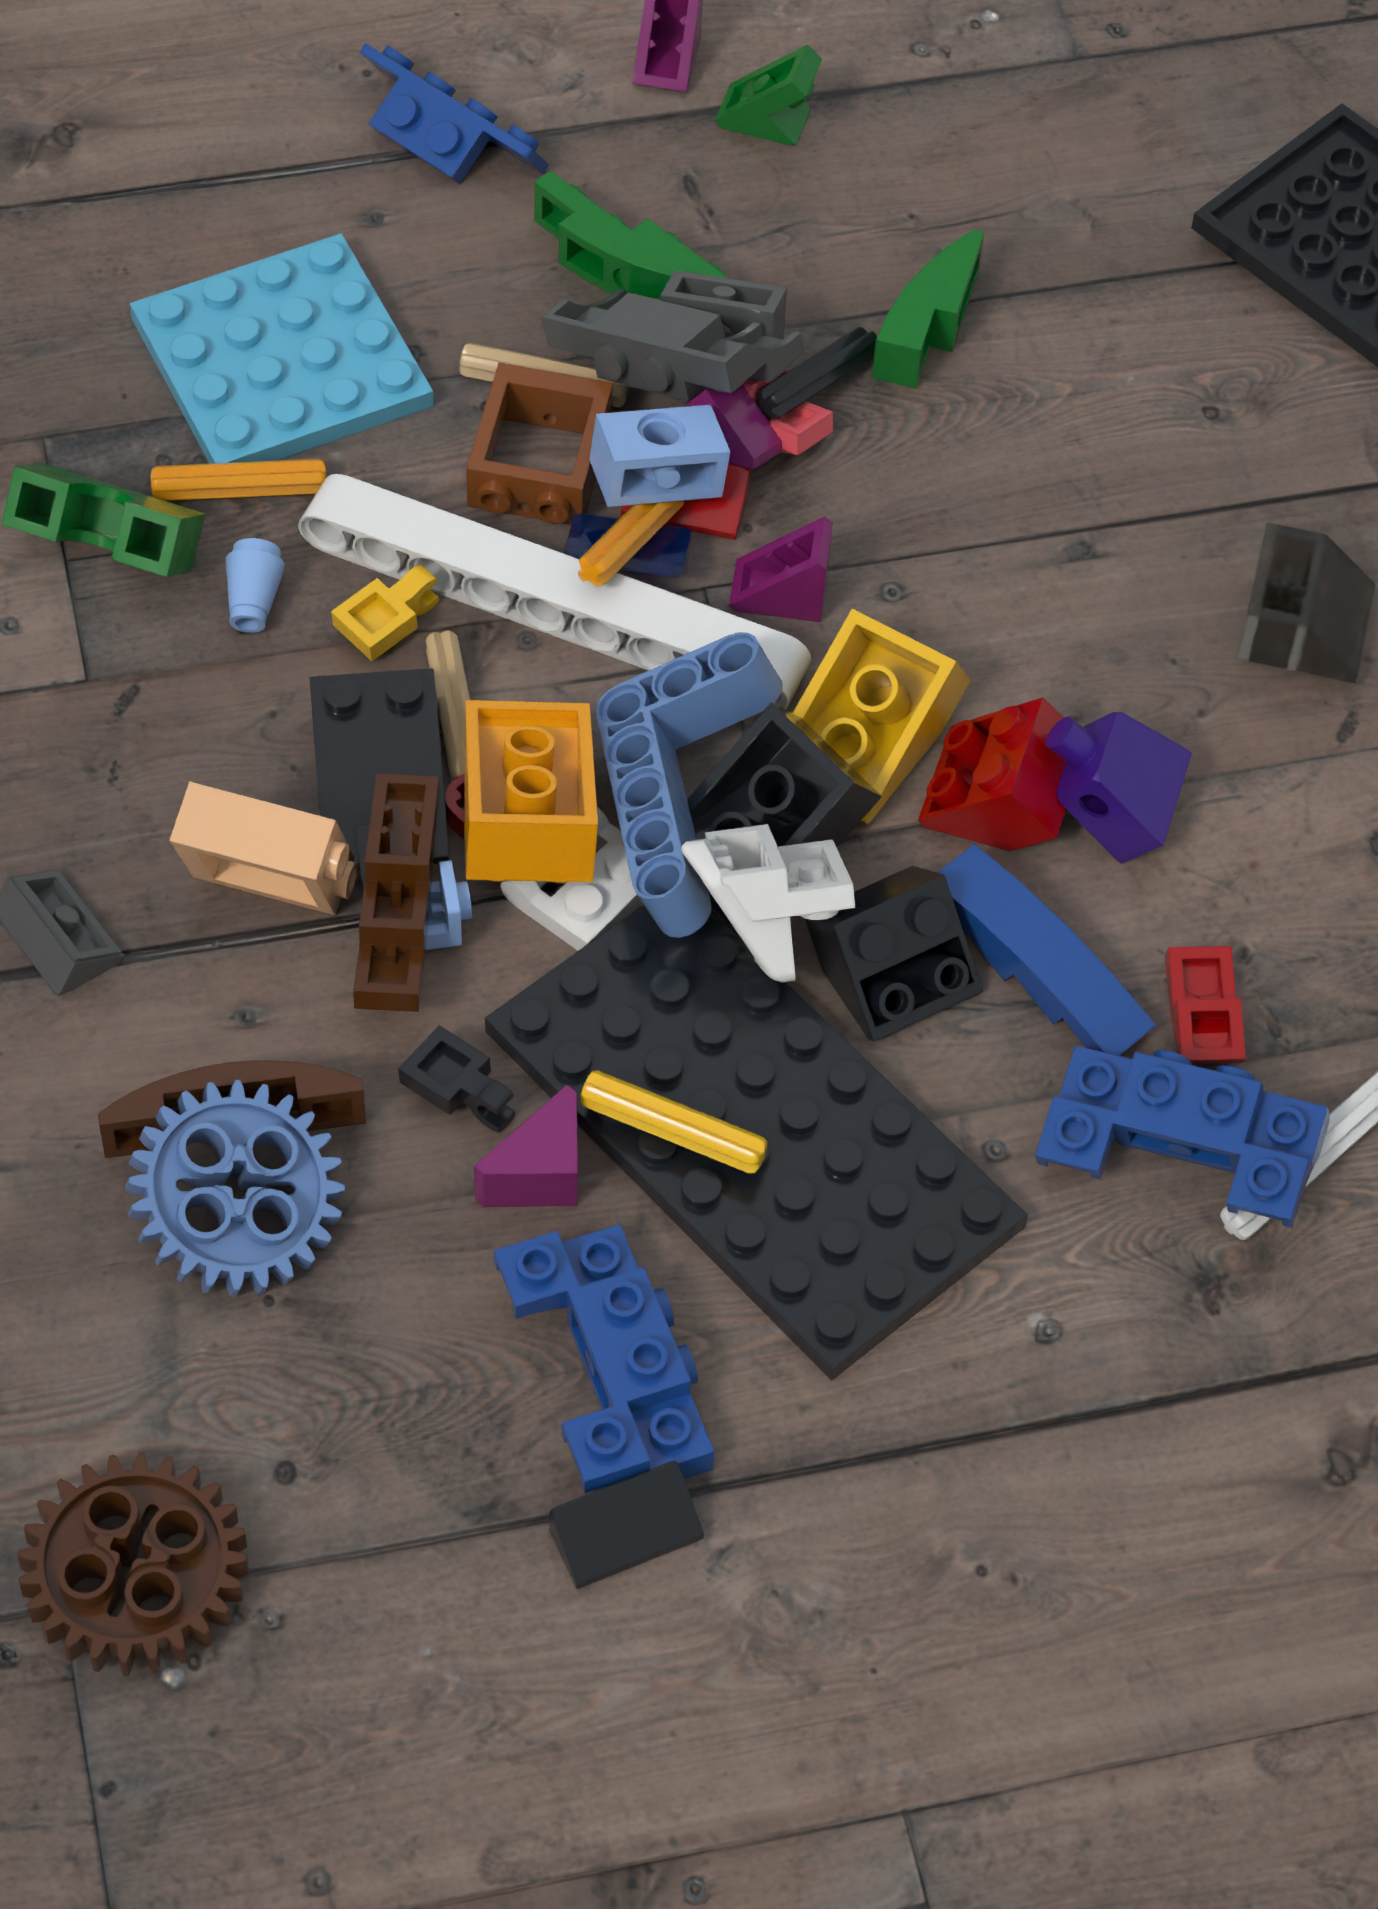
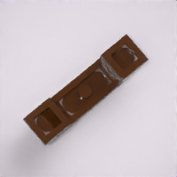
(327, 1092)

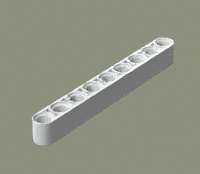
(528, 581)

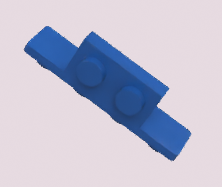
(435, 126)

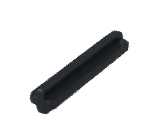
(816, 373)

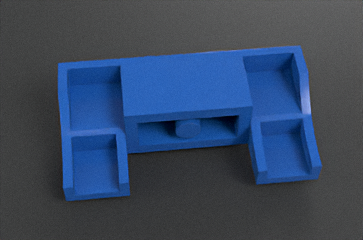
(1191, 1116)
(625, 1349)

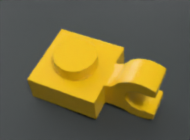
(383, 615)

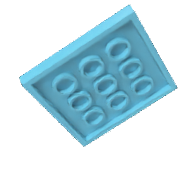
(281, 354)

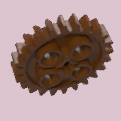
(74, 1548)

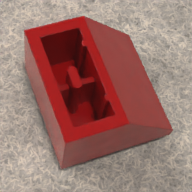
(998, 779)

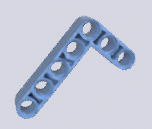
(640, 731)

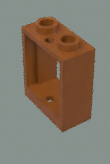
(543, 401)

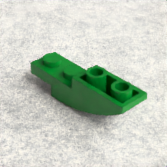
(603, 247)

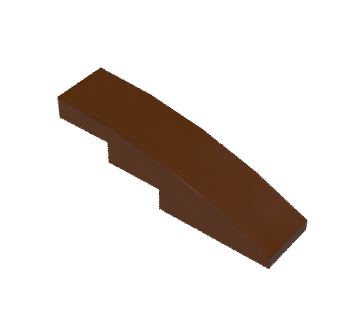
(396, 892)

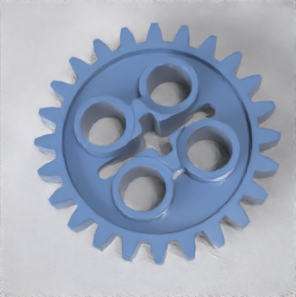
(237, 1246)

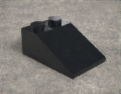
(369, 728)
(782, 779)

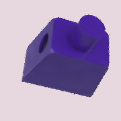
(1119, 781)

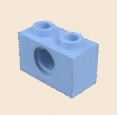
(659, 455)

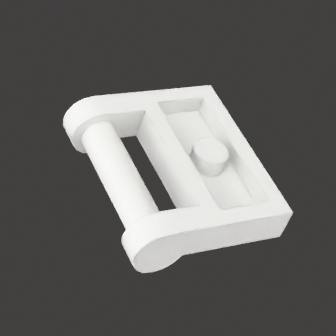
(583, 909)

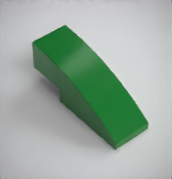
(928, 312)

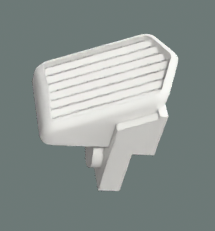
(767, 885)

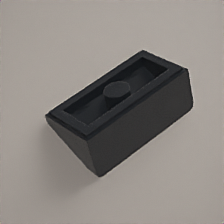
(625, 1524)

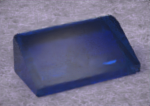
(662, 554)

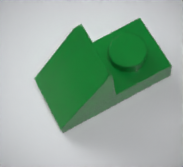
(772, 98)

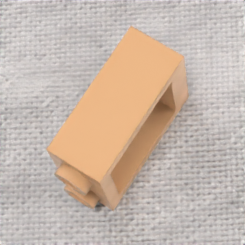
(264, 848)

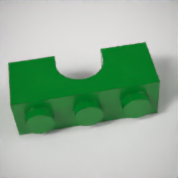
(90, 511)

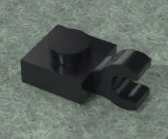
(454, 1072)

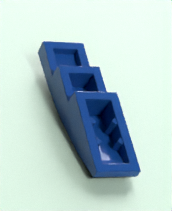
(1043, 954)

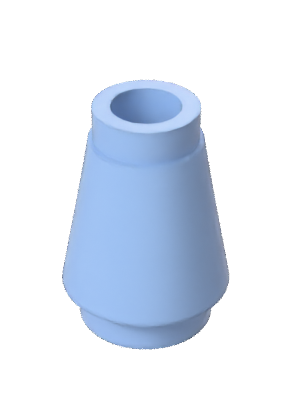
(252, 582)

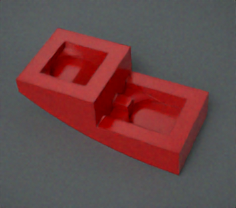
(1205, 1005)

